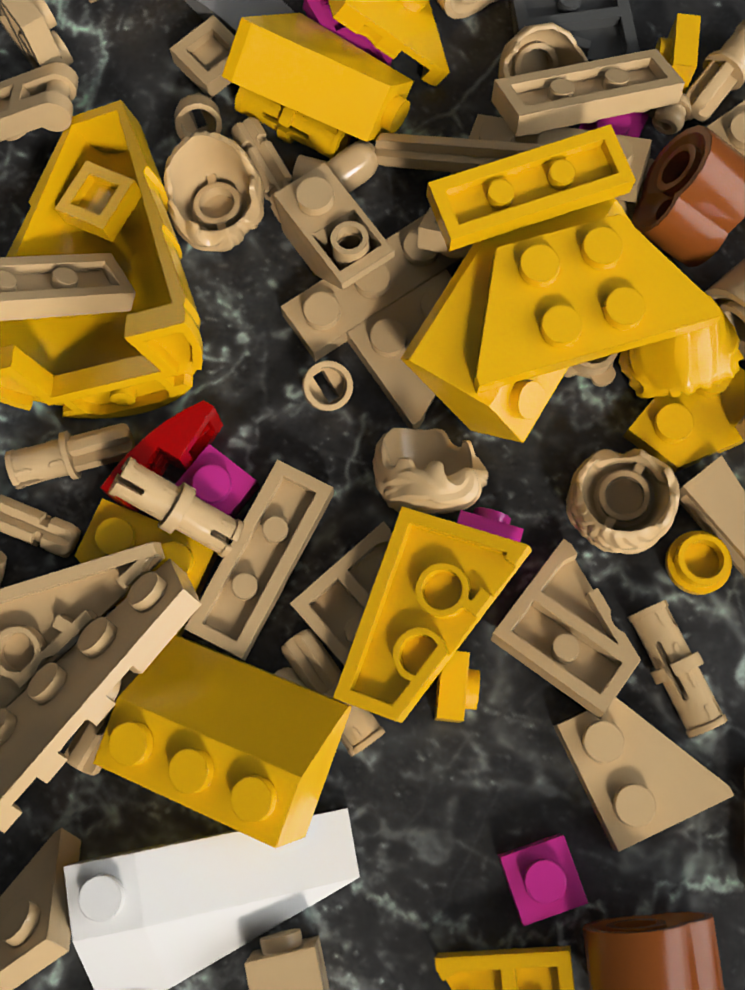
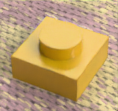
(682, 46)
(99, 201)
(456, 689)

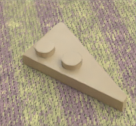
(50, 611)

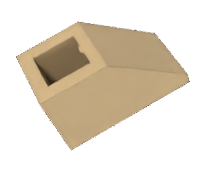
(330, 228)

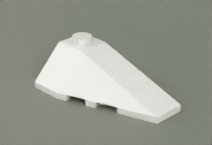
(186, 903)

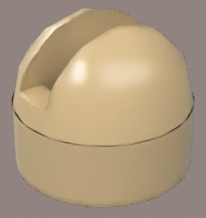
(184, 118)
(337, 378)

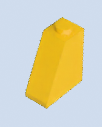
(317, 74)

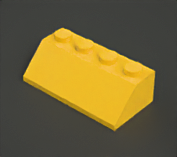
(450, 340)

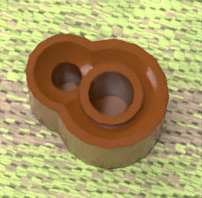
(692, 196)
(653, 952)

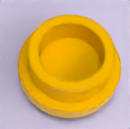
(698, 562)

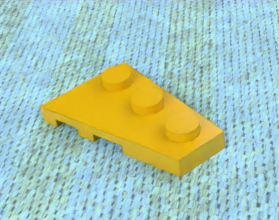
(422, 608)

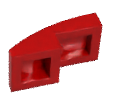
(173, 442)

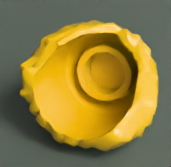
(684, 361)

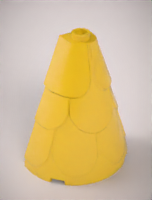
(116, 359)

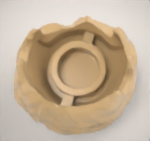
(212, 191)
(427, 471)
(623, 500)

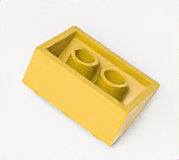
(225, 740)

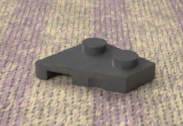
(598, 26)

